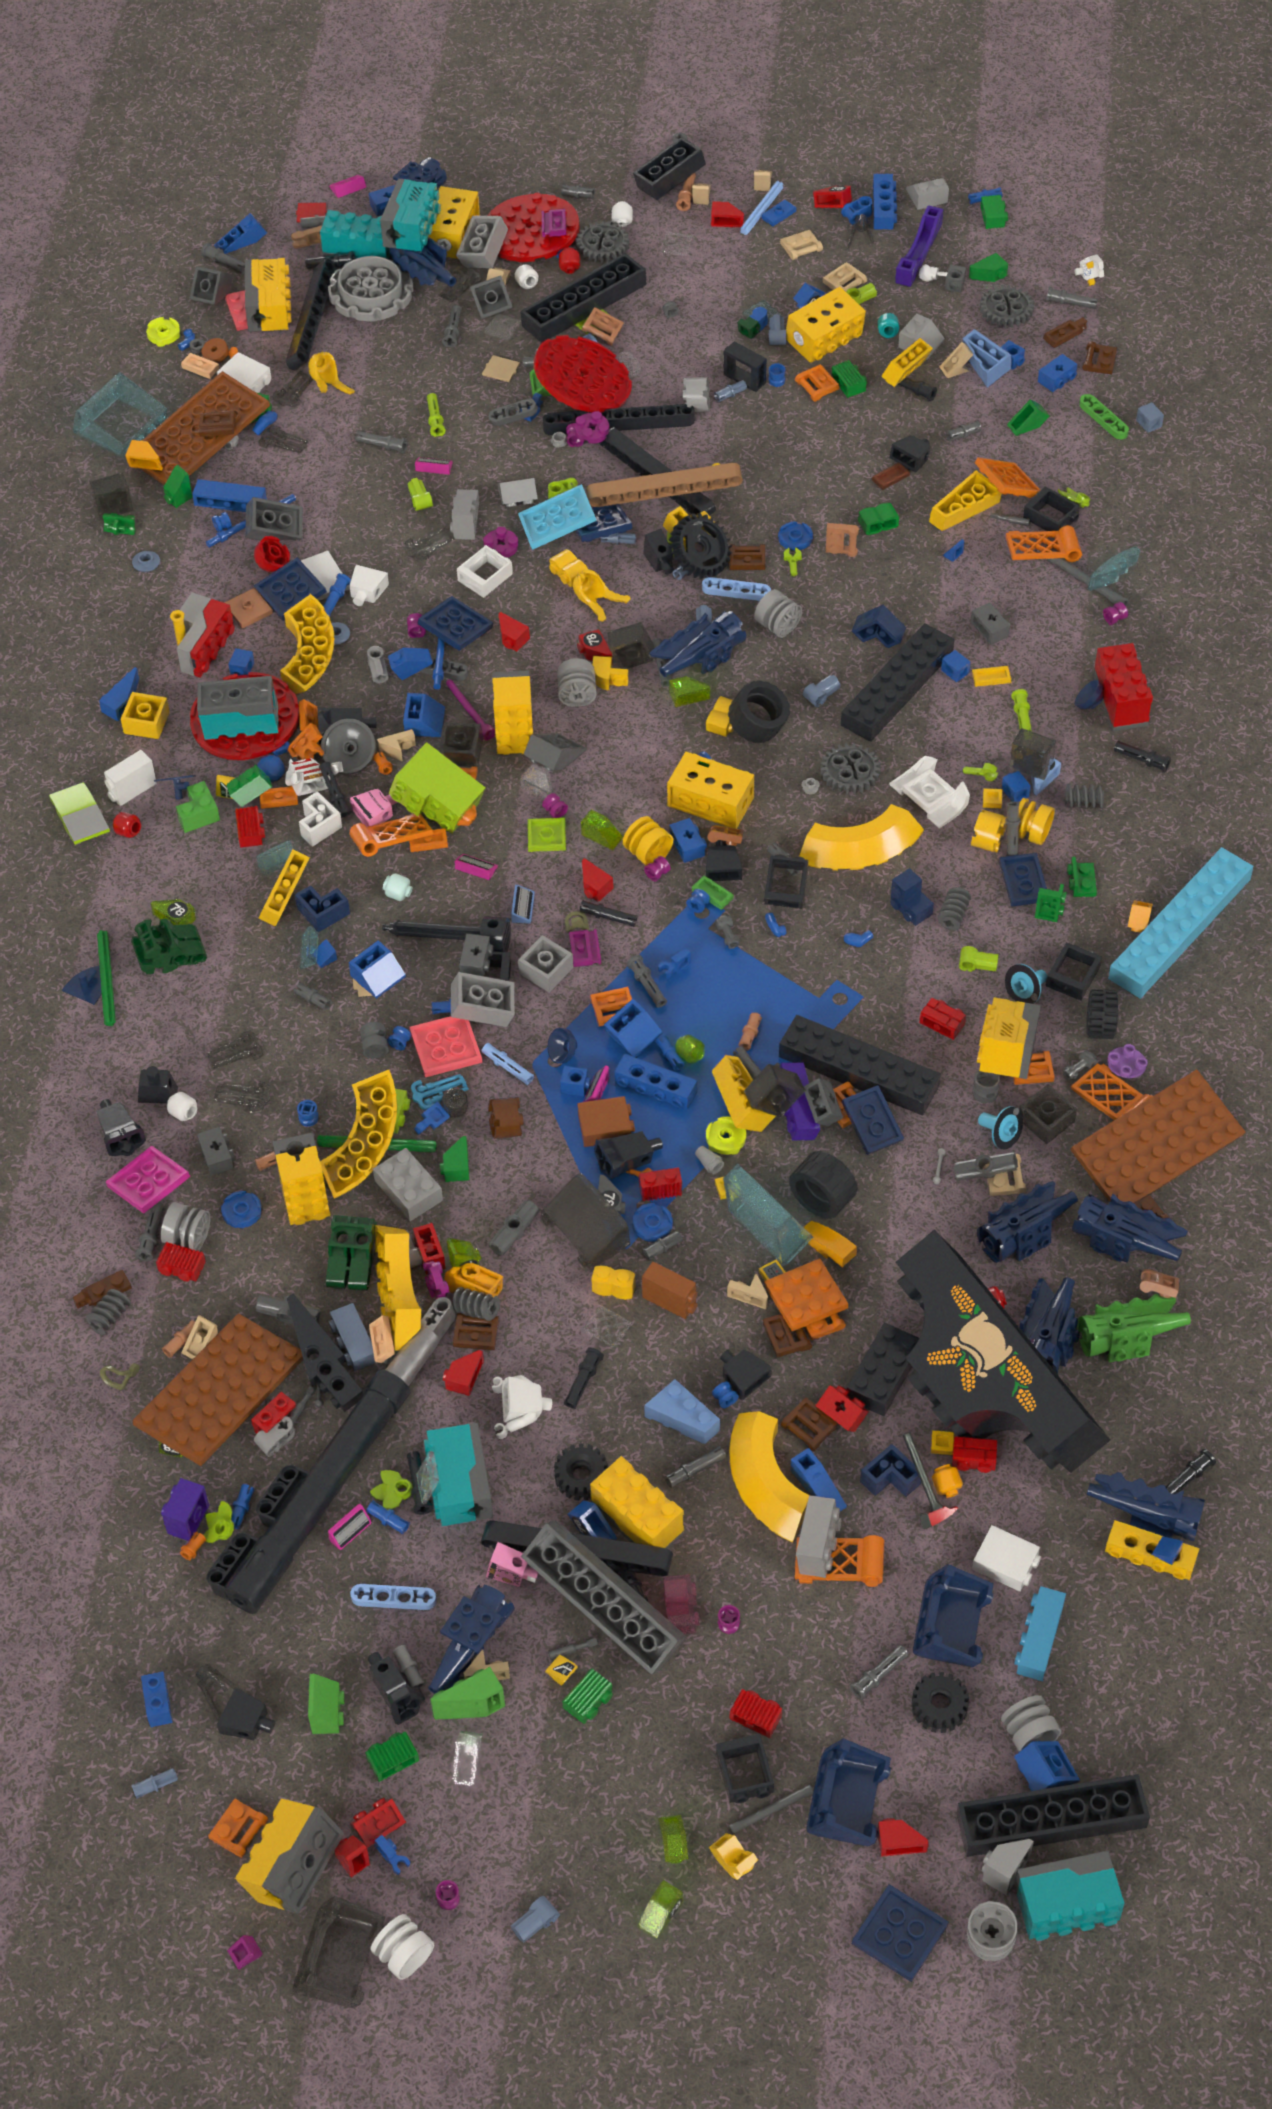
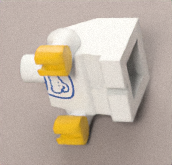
(1091, 268)

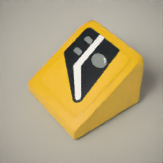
(221, 788)
(561, 1669)

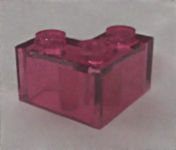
(679, 1602)

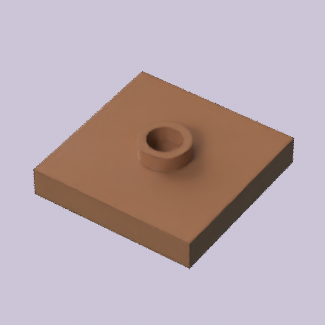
(249, 608)

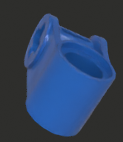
(860, 206)

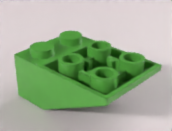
(470, 1697)

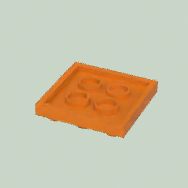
(1007, 477)
(806, 1294)

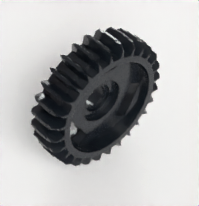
(712, 545)

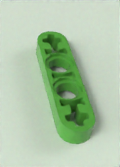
(1114, 428)

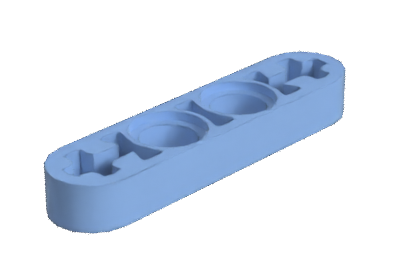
(736, 587)
(394, 1593)

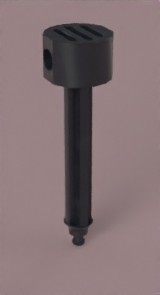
(496, 927)

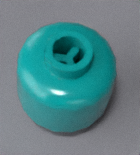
(888, 325)

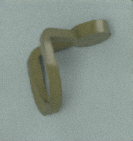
(576, 922)
(133, 1370)

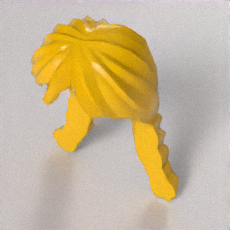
(324, 370)
(589, 587)

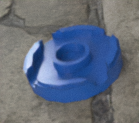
(799, 539)
(241, 1215)
(652, 1222)

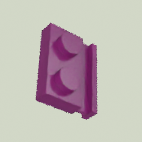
(554, 222)
(584, 947)

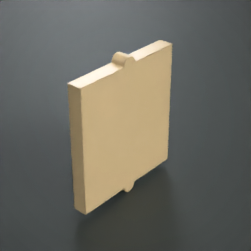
(501, 368)

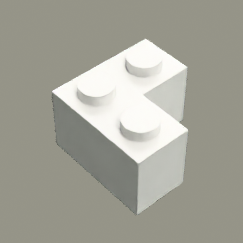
(320, 819)

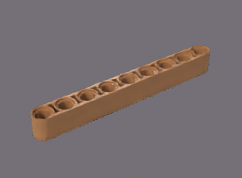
(664, 485)

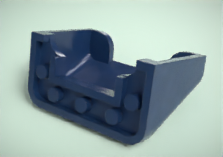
(951, 1616)
(847, 1793)

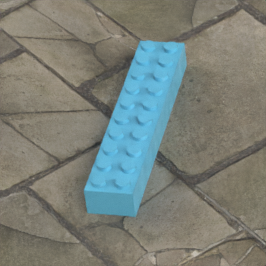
(1180, 922)

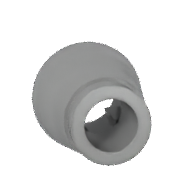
(711, 1161)

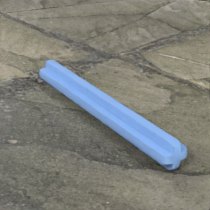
(761, 208)

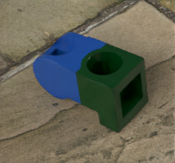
(754, 323)

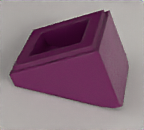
(244, 1951)

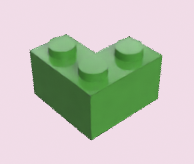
(200, 809)

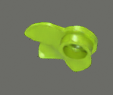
(1079, 498)
(389, 1489)
(219, 1523)

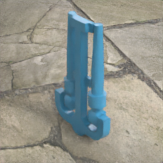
(420, 1093)

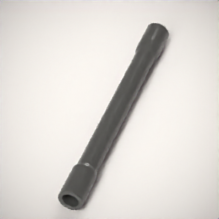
(1113, 596)

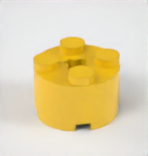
(989, 830)

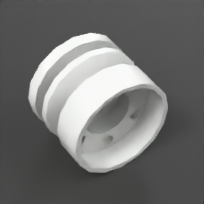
(402, 1946)

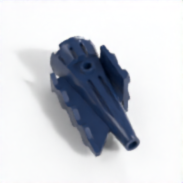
(426, 171)
(424, 265)
(701, 643)
(1024, 1223)
(1126, 1228)
(1051, 1322)
(1150, 1507)
(469, 1630)

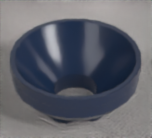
(1090, 695)
(558, 1044)

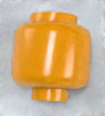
(947, 1480)

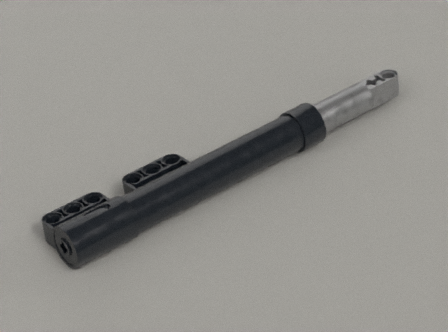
(299, 1497)

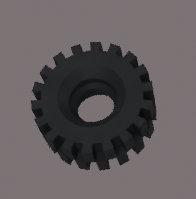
(575, 1459)
(937, 1717)

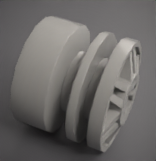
(778, 613)
(576, 682)
(185, 1226)
(1030, 1722)
(1001, 1921)

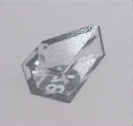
(467, 1758)

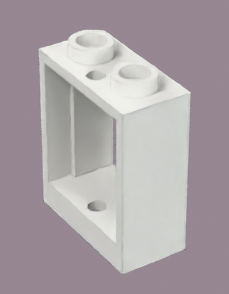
(483, 587)

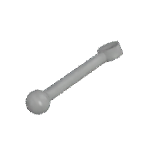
(941, 1152)

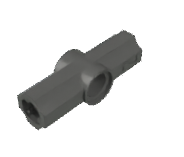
(997, 1164)
(507, 1235)
(280, 1309)

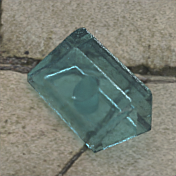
(274, 858)
(308, 948)

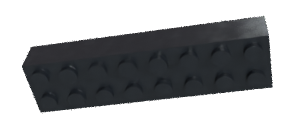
(577, 300)
(896, 682)
(859, 1063)
(1053, 1814)

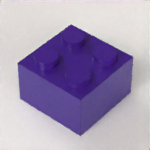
(185, 1509)

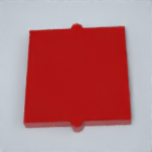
(310, 210)

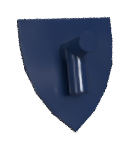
(178, 785)
(85, 985)

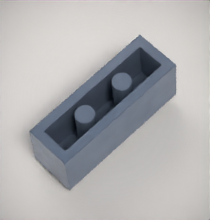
(352, 1337)

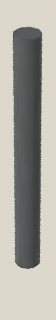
(770, 1809)

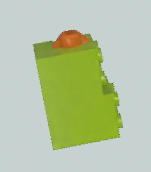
(438, 789)

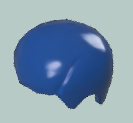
(272, 767)

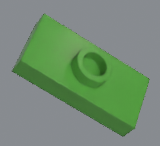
(718, 895)

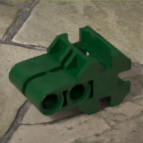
(167, 946)
(342, 1253)

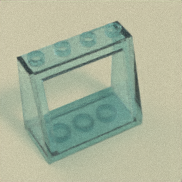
(128, 392)
(764, 1216)

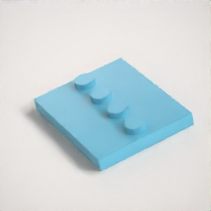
(557, 517)

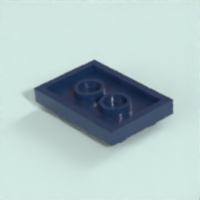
(1022, 878)
(872, 1120)

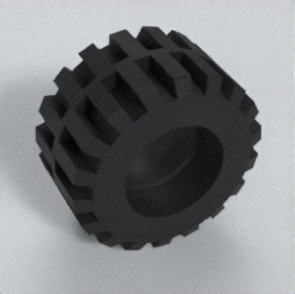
(1102, 1014)

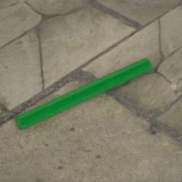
(106, 978)
(395, 1144)

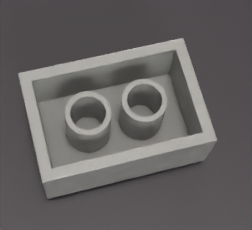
(482, 241)
(482, 999)
(408, 1184)
(818, 1536)

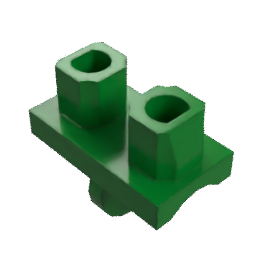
(119, 524)

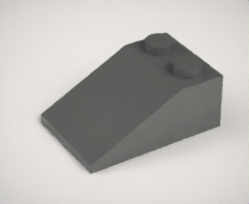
(273, 519)
(552, 750)

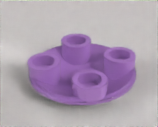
(1127, 1062)

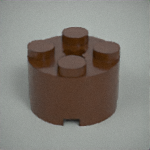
(505, 1118)

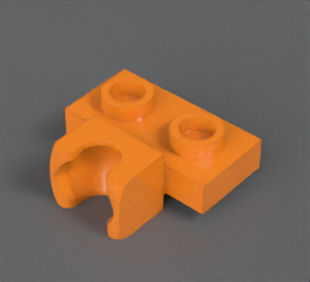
(305, 744)

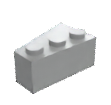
(465, 514)

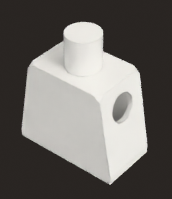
(367, 584)

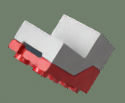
(207, 629)

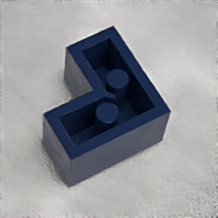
(879, 624)
(909, 899)
(324, 910)
(893, 1468)

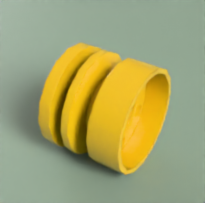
(1035, 822)
(647, 840)

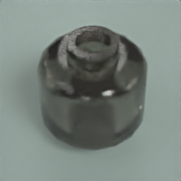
(455, 1102)

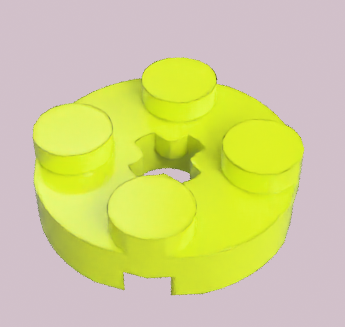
(171, 333)
(725, 1145)

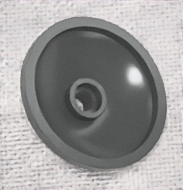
(343, 735)

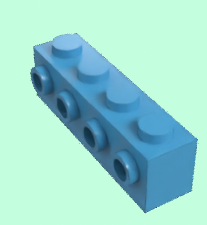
(1041, 1633)

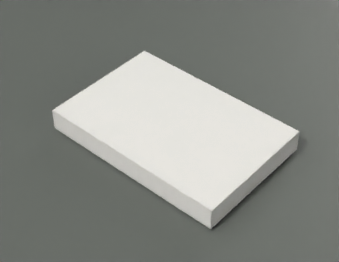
(324, 569)

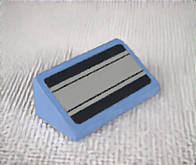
(522, 905)

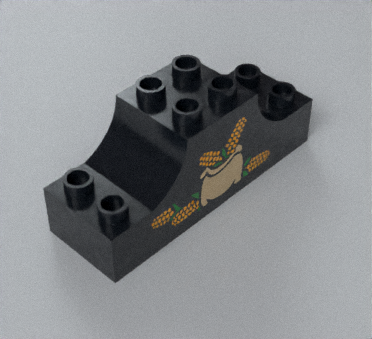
(984, 1367)

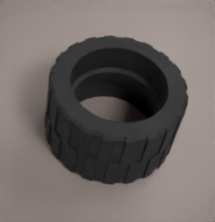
(768, 697)
(823, 1184)

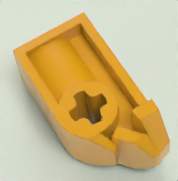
(474, 1278)

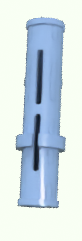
(491, 1051)

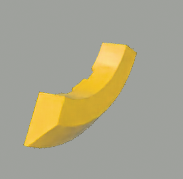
(315, 644)
(861, 844)
(369, 1135)
(396, 1284)
(759, 1477)

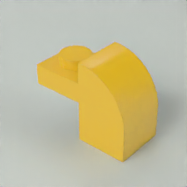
(606, 675)
(732, 1856)

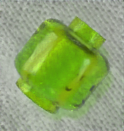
(690, 1048)

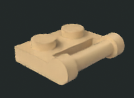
(801, 244)
(843, 275)
(1000, 1183)

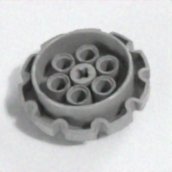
(370, 289)

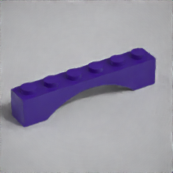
(911, 263)

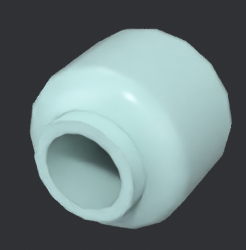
(397, 887)

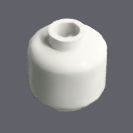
(622, 213)
(526, 276)
(182, 1106)

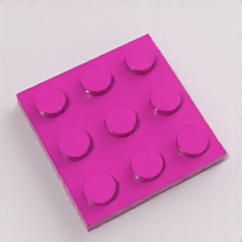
(147, 1179)

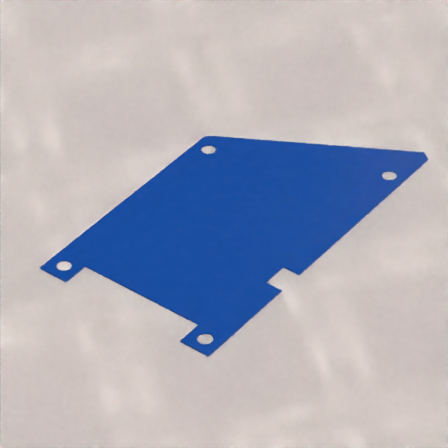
(704, 1000)

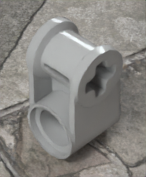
(275, 1437)

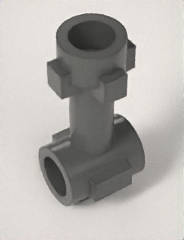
(724, 923)
(1086, 1059)

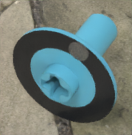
(1024, 983)
(1005, 1127)

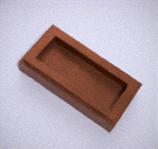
(890, 476)

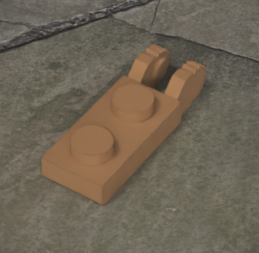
(307, 237)

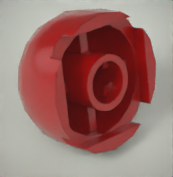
(271, 554)

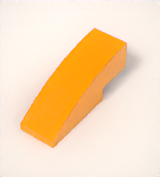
(831, 1243)

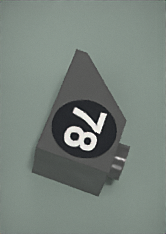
(611, 1194)

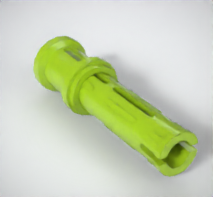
(435, 419)
(1021, 708)

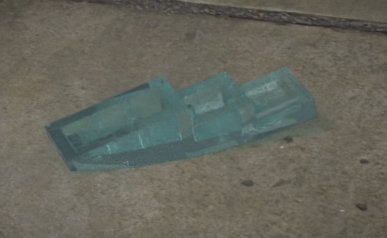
(1112, 568)

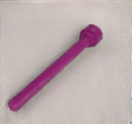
(488, 730)

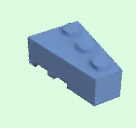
(988, 358)
(683, 1412)

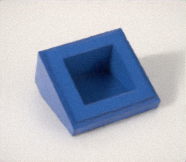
(955, 551)
(325, 954)
(1168, 1549)

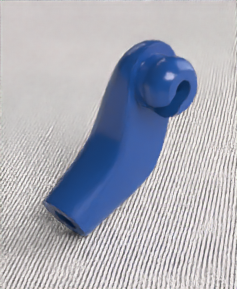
(264, 421)

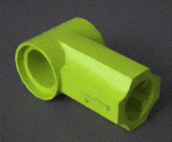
(862, 294)
(420, 497)
(972, 959)

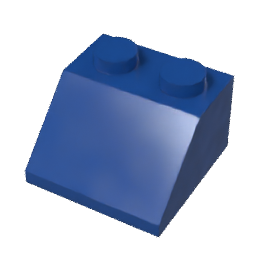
(1045, 1765)

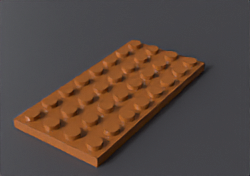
(178, 437)
(1158, 1140)
(219, 1389)

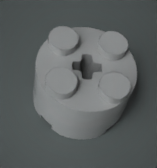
(697, 393)

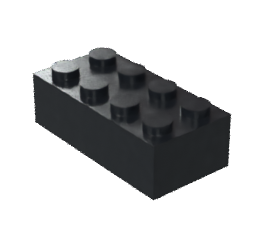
(669, 168)
(883, 1369)

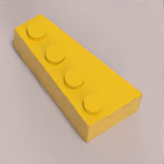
(965, 501)
(732, 1081)

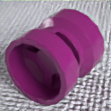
(572, 439)
(1115, 613)
(414, 629)
(555, 806)
(657, 868)
(728, 1614)
(447, 1890)

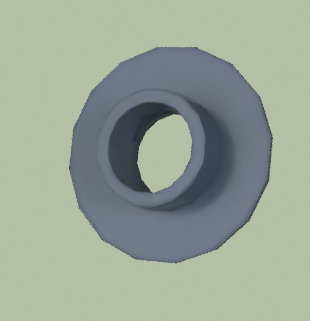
(146, 566)
(343, 630)

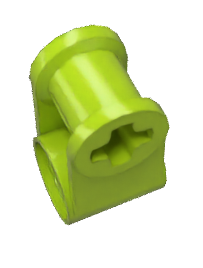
(558, 487)

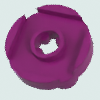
(592, 420)
(502, 535)
(434, 1280)

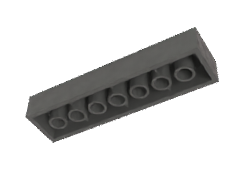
(603, 1596)

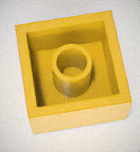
(145, 715)

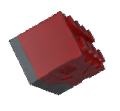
(1124, 687)

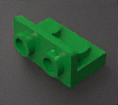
(1082, 879)
(1049, 904)

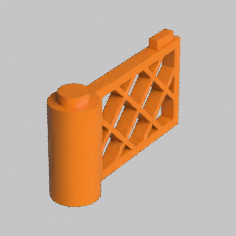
(1065, 542)
(369, 840)
(1088, 1095)
(869, 1562)

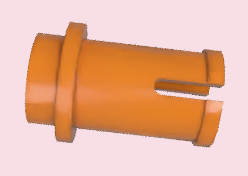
(384, 765)
(189, 1550)

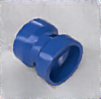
(776, 375)
(307, 1113)

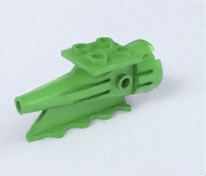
(1128, 1327)

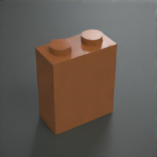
(604, 1119)
(669, 1290)

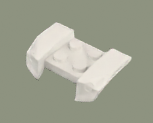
(932, 792)

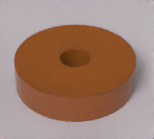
(219, 346)

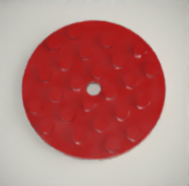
(527, 243)
(559, 370)
(254, 746)

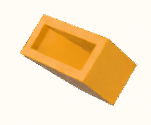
(142, 455)
(1139, 916)

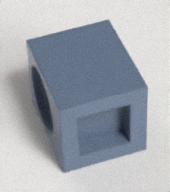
(1150, 417)

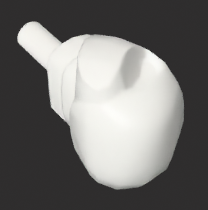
(930, 273)

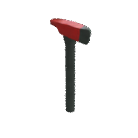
(937, 1511)

